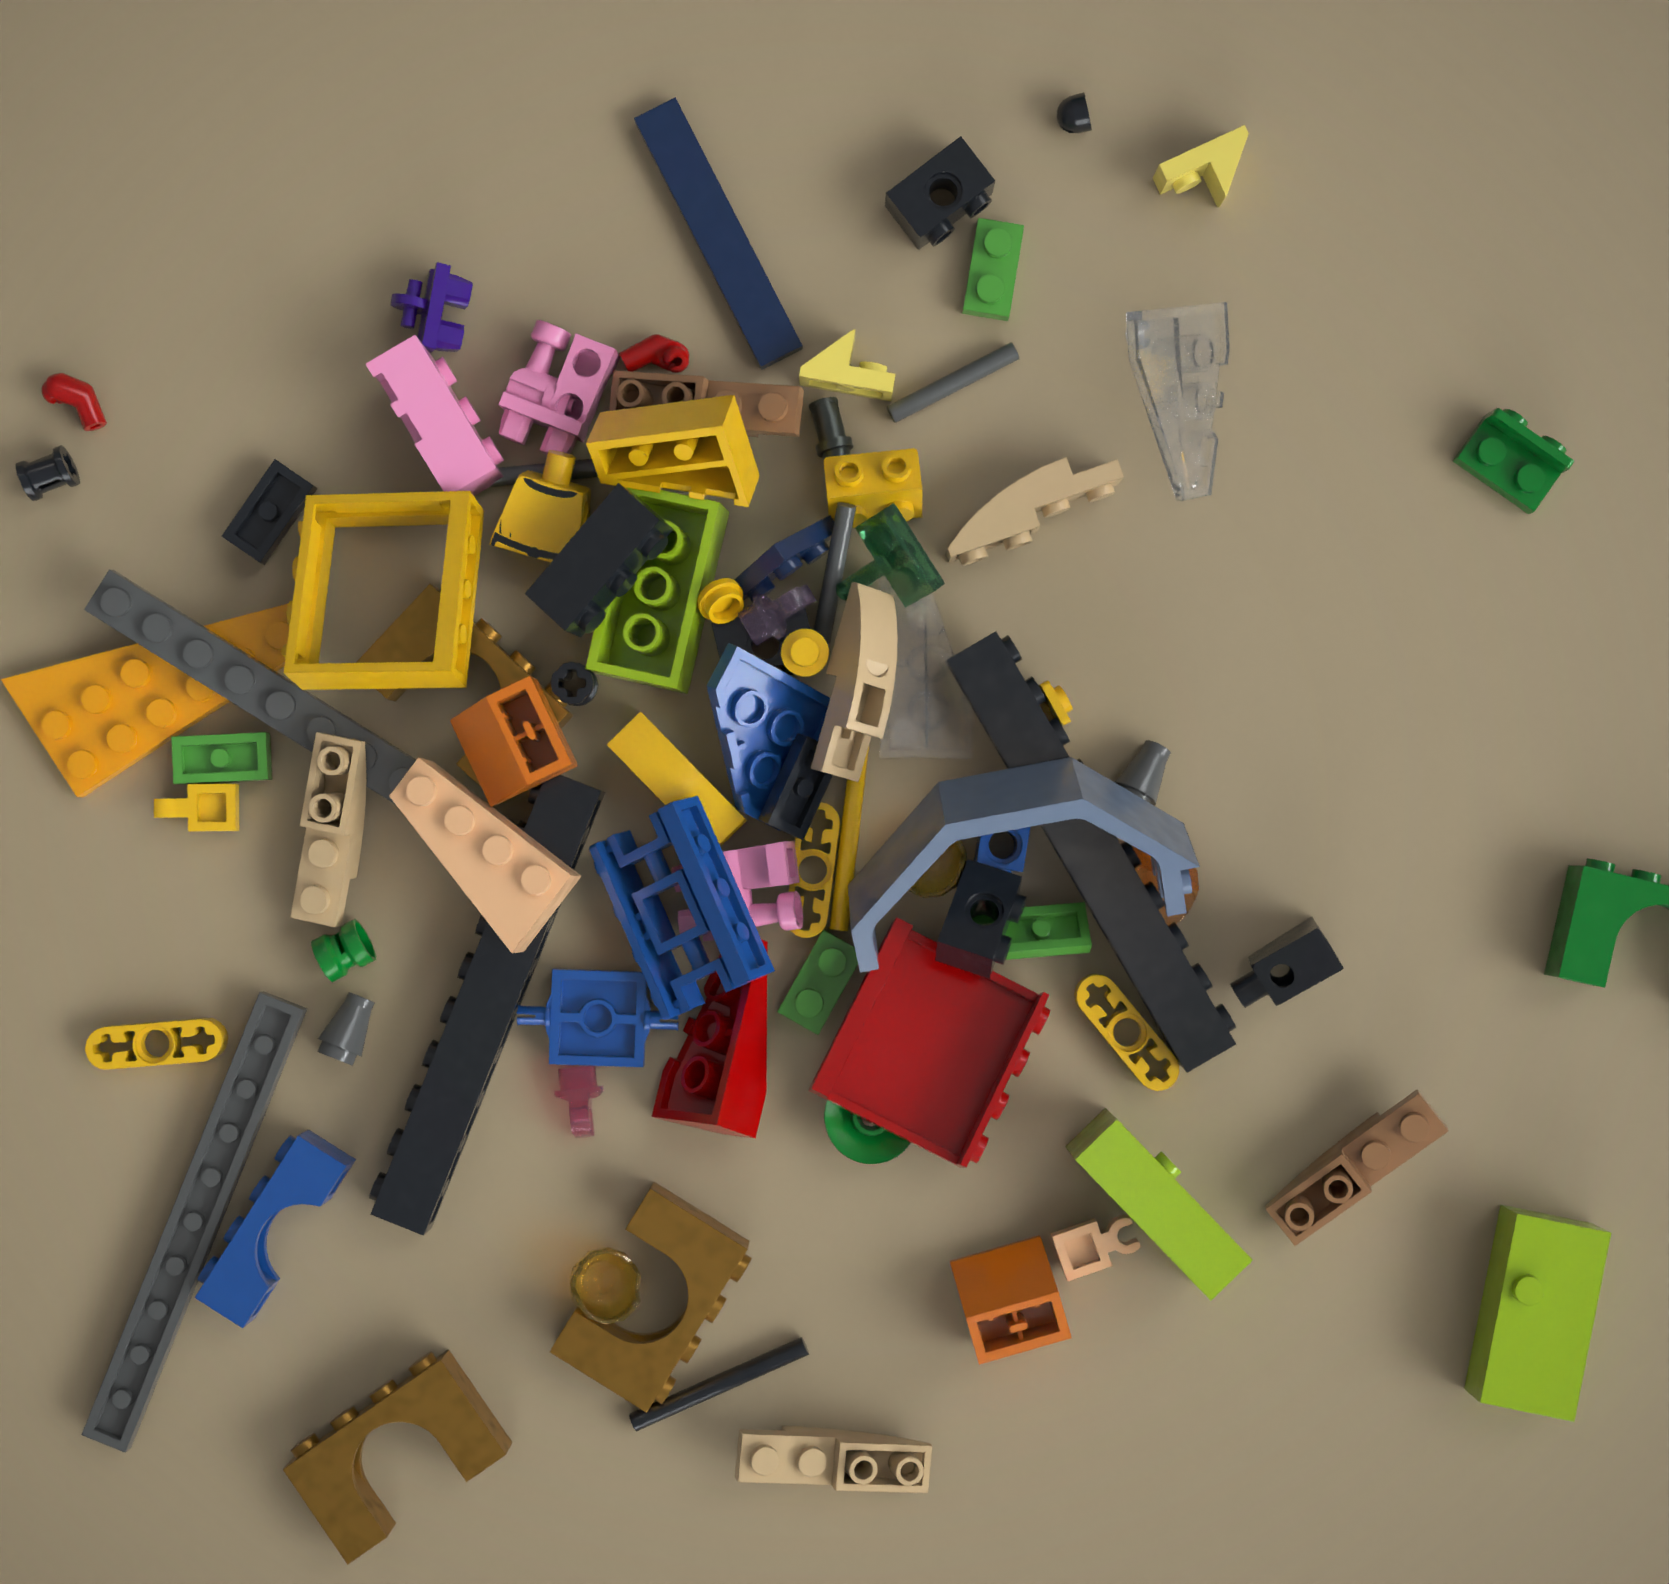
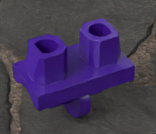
(440, 290)

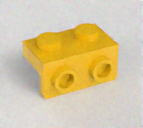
(874, 483)

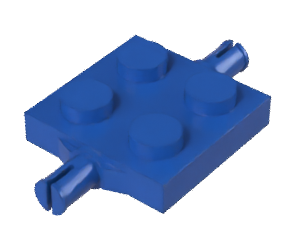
(597, 1018)

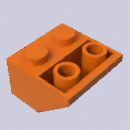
(513, 740)
(1010, 1299)

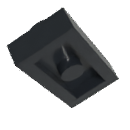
(269, 512)
(796, 790)

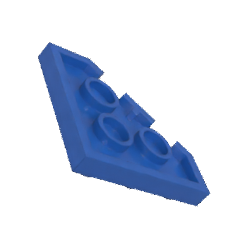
(757, 721)

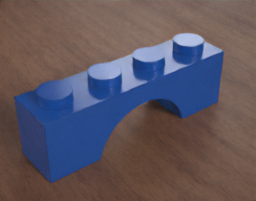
(243, 1275)

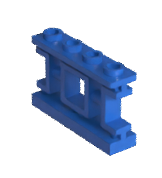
(709, 893)

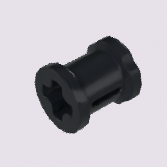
(47, 473)
(565, 673)

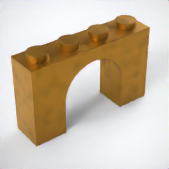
(413, 640)
(641, 1363)
(330, 1468)

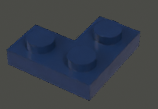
(785, 558)

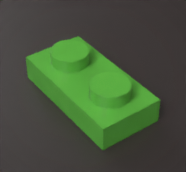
(993, 269)
(221, 758)
(820, 982)

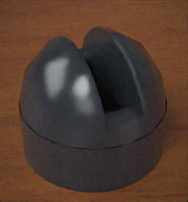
(1074, 114)

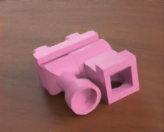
(562, 403)
(760, 868)

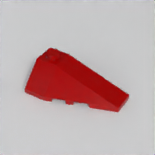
(722, 1066)

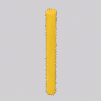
(847, 850)

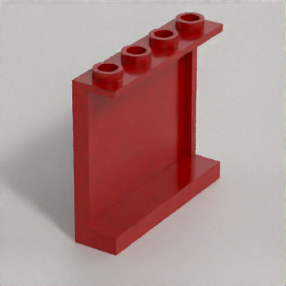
(930, 1048)

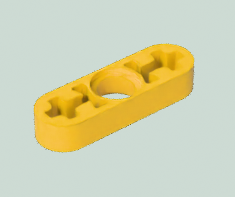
(819, 906)
(122, 1033)
(1158, 1050)

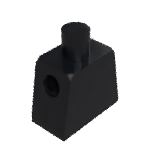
(1301, 949)

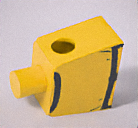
(543, 510)

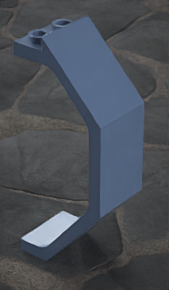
(1009, 802)

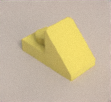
(1212, 160)
(832, 372)

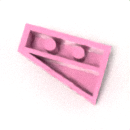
(436, 417)

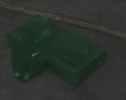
(896, 557)

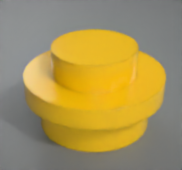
(721, 600)
(805, 652)

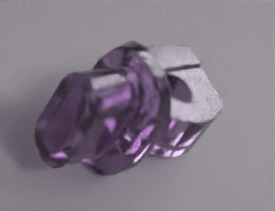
(768, 616)

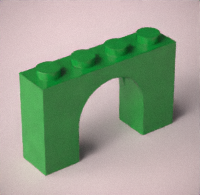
(1591, 915)

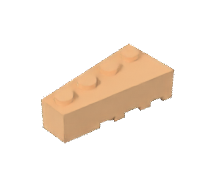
(490, 858)

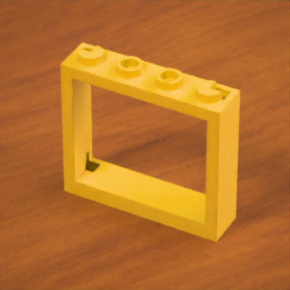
(457, 595)

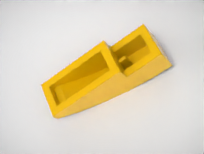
(672, 774)

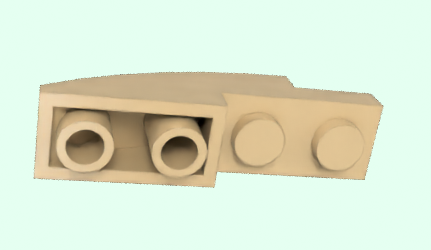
(1012, 513)
(864, 683)
(334, 829)
(833, 1458)

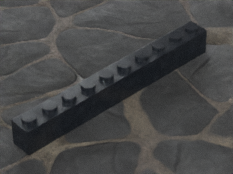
(1097, 861)
(475, 1030)

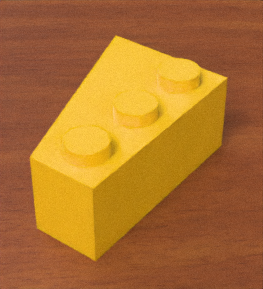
(677, 446)

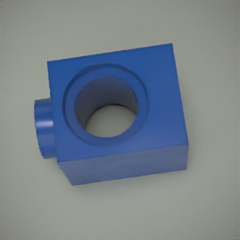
(1014, 861)

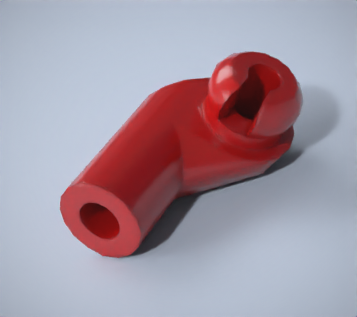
(657, 351)
(77, 393)

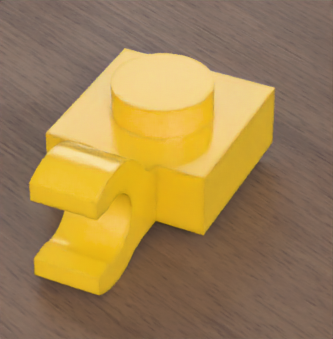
(207, 807)

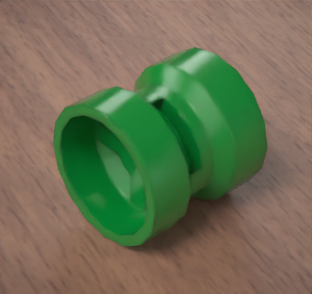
(343, 950)

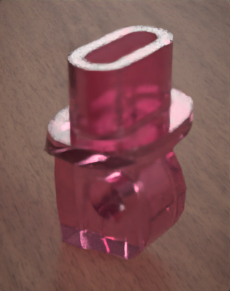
(578, 1087)

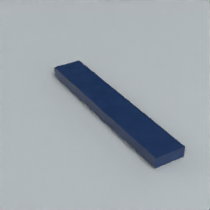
(718, 233)

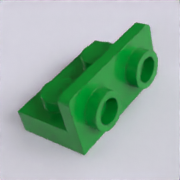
(1513, 458)

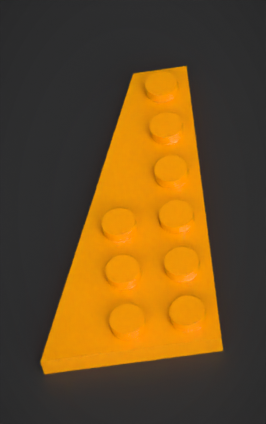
(128, 702)

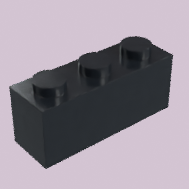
(600, 562)

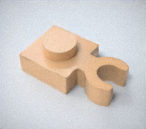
(1086, 1247)

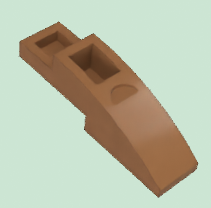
(763, 407)
(1354, 1165)

